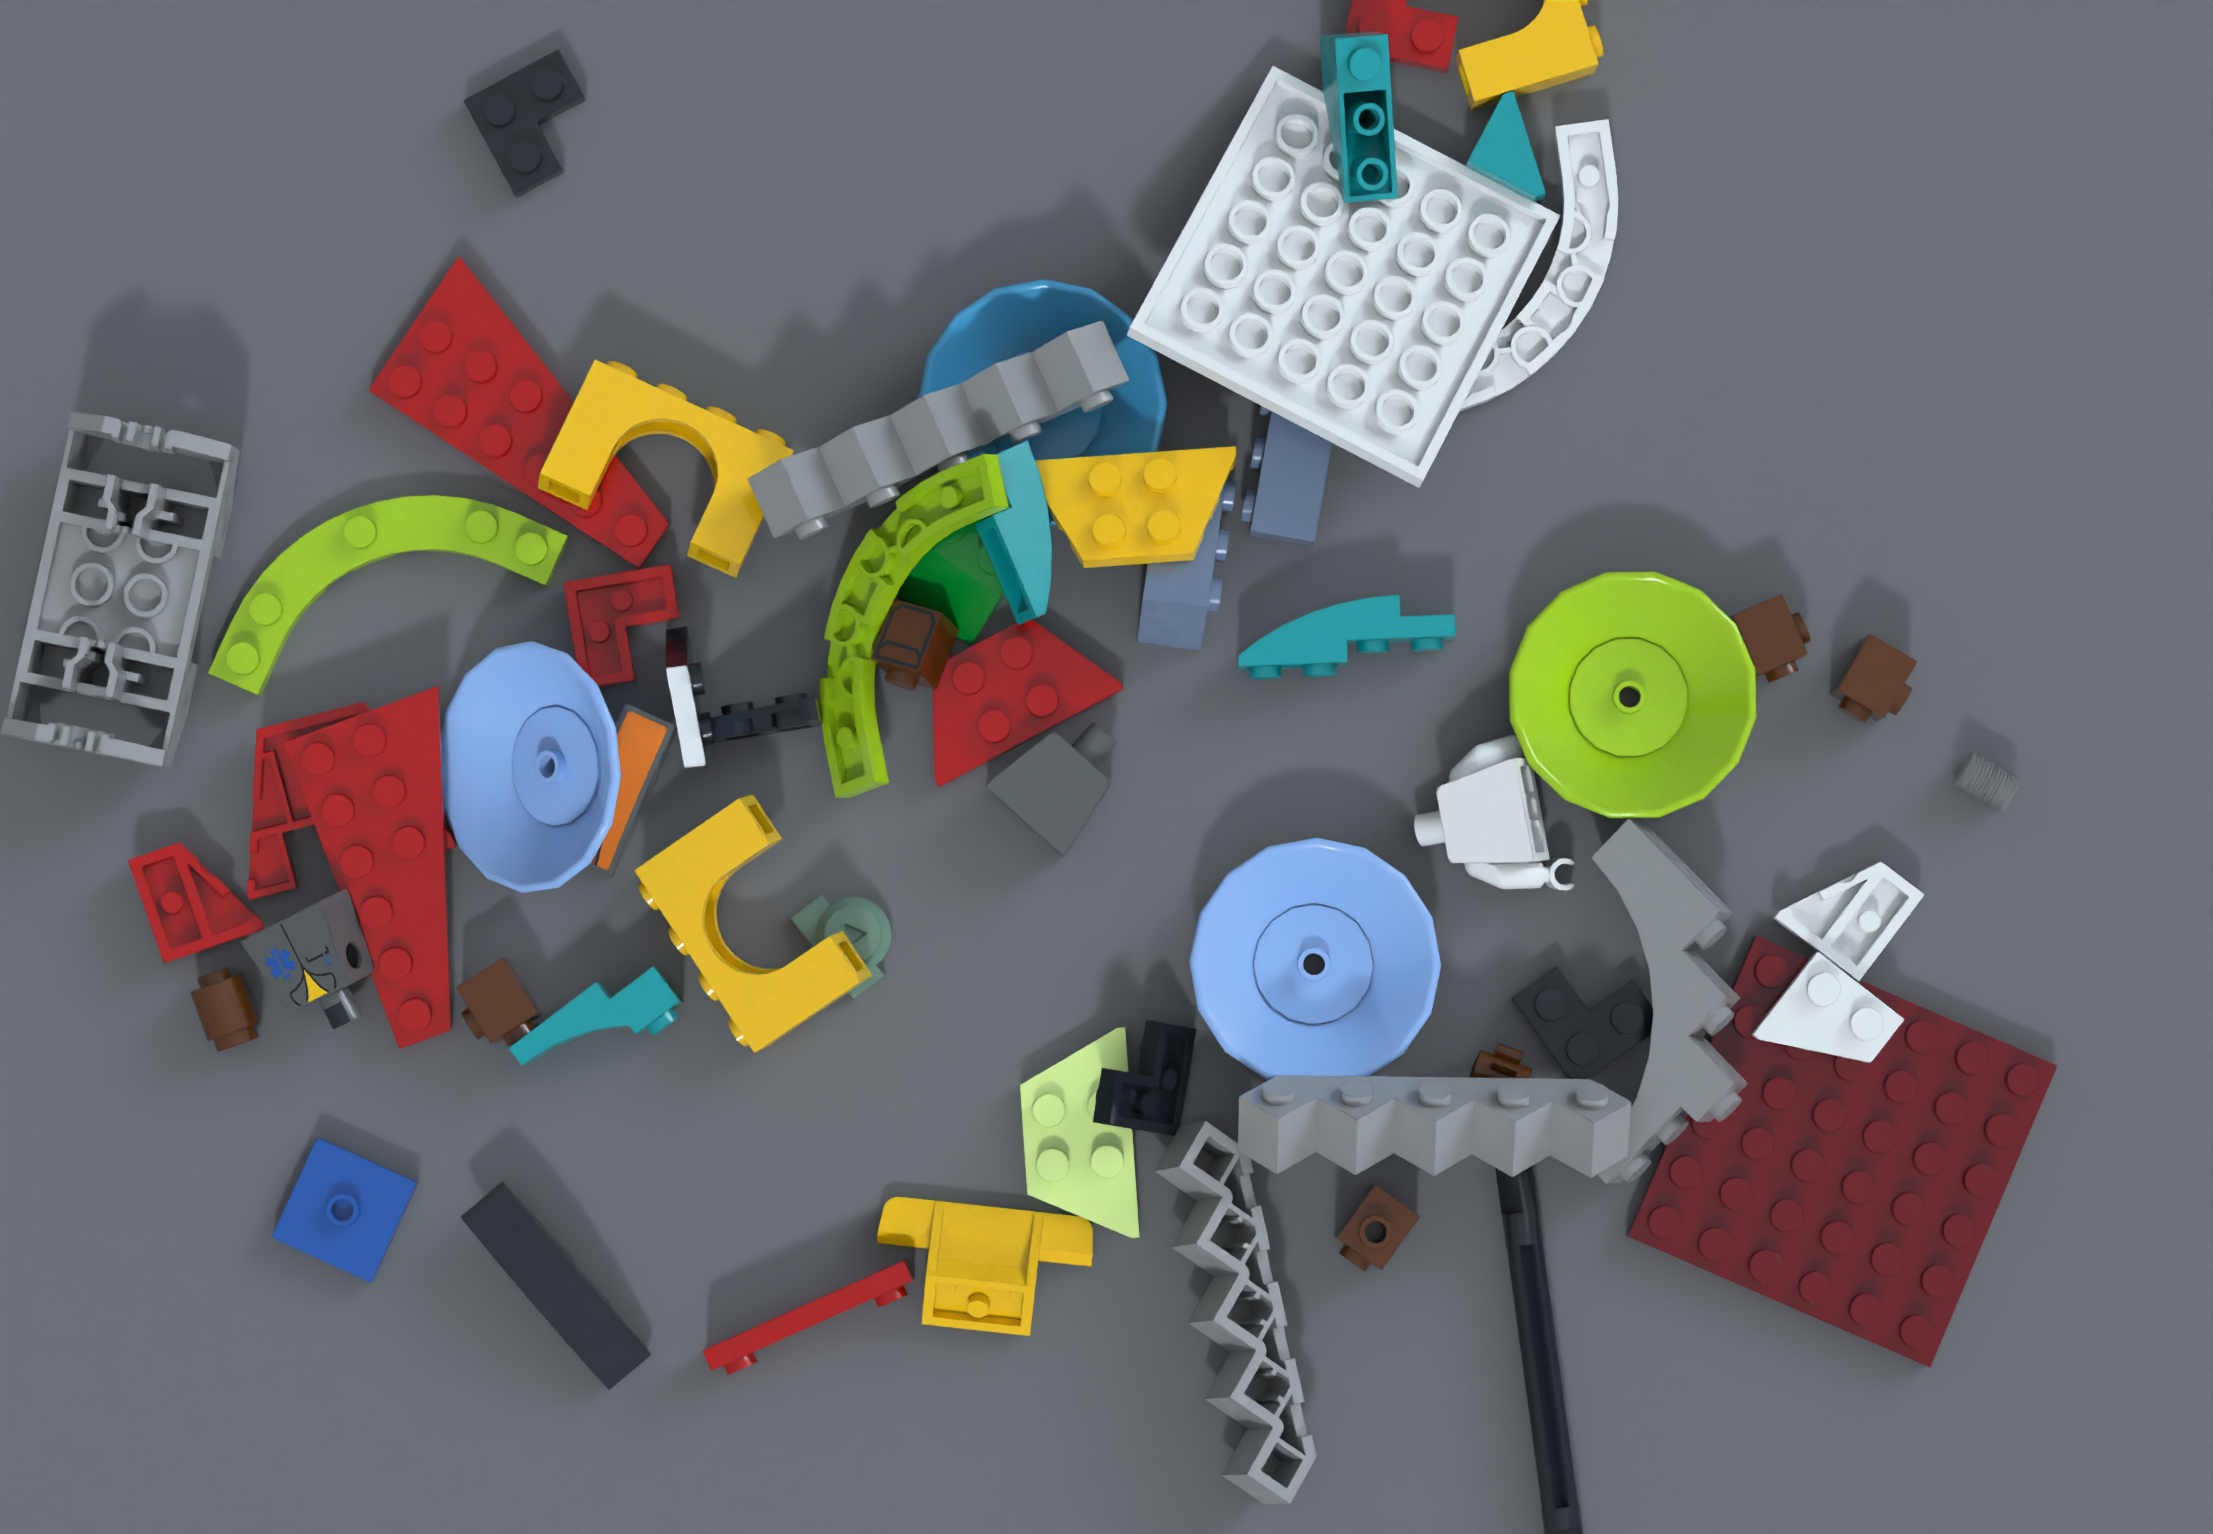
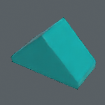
(1506, 152)

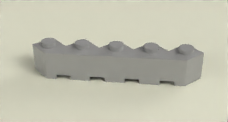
(939, 431)
(1434, 1122)
(1241, 1313)

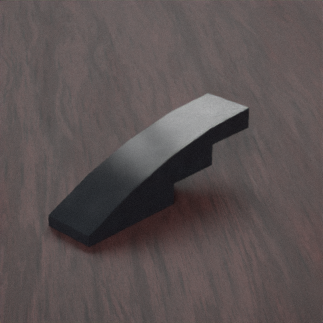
(555, 1285)

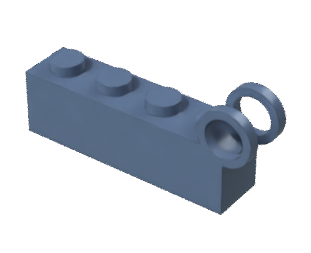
(1289, 482)

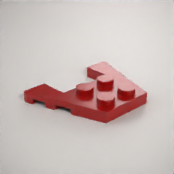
(280, 802)

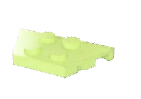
(1070, 1157)

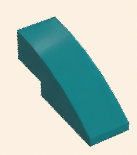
(1021, 536)

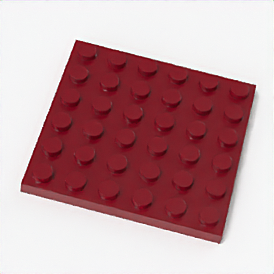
(1847, 1176)

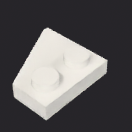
(1853, 917)
(1829, 1014)

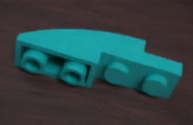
(1321, 637)

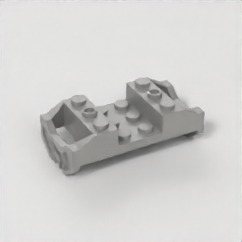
(121, 589)

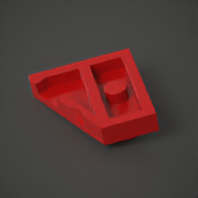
(188, 904)

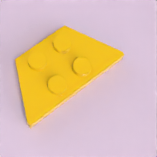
(1136, 503)

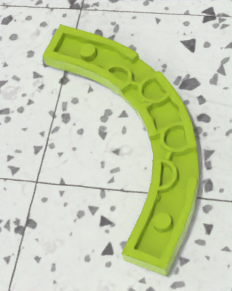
(363, 538)
(863, 602)

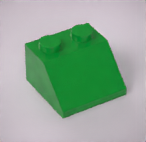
(956, 581)

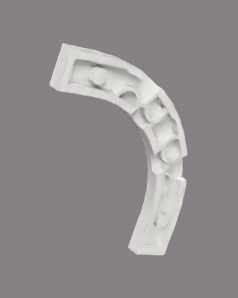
(1576, 269)

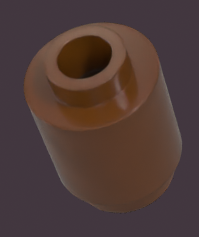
(225, 1009)

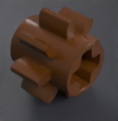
(1500, 1064)

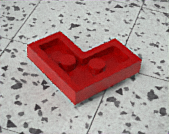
(1414, 34)
(604, 609)

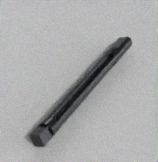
(1539, 1352)

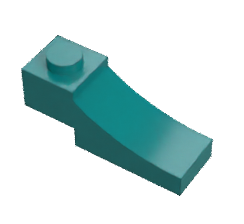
(641, 1005)

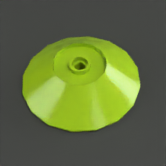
(1689, 683)

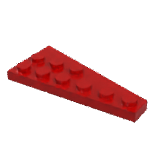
(493, 399)
(382, 828)

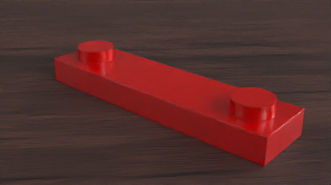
(739, 1349)

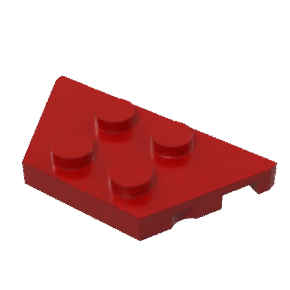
(1008, 695)

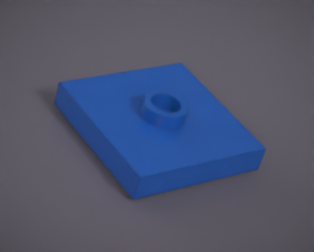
(345, 1209)

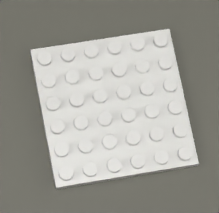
(1339, 310)

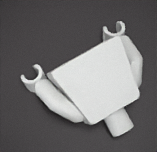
(1493, 819)

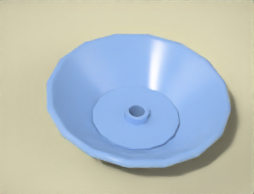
(529, 767)
(1326, 903)

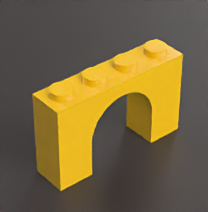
(1540, 56)
(619, 408)
(686, 888)

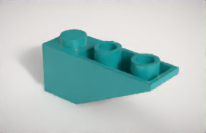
(1360, 113)

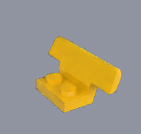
(983, 1258)

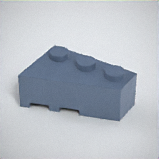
(1184, 591)

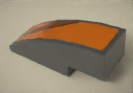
(642, 750)

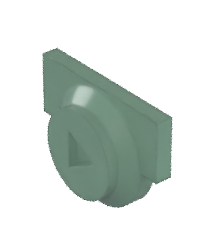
(861, 922)

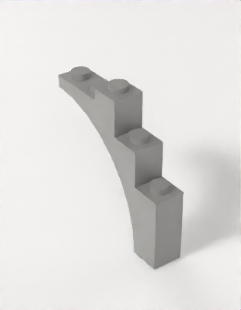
(1689, 999)

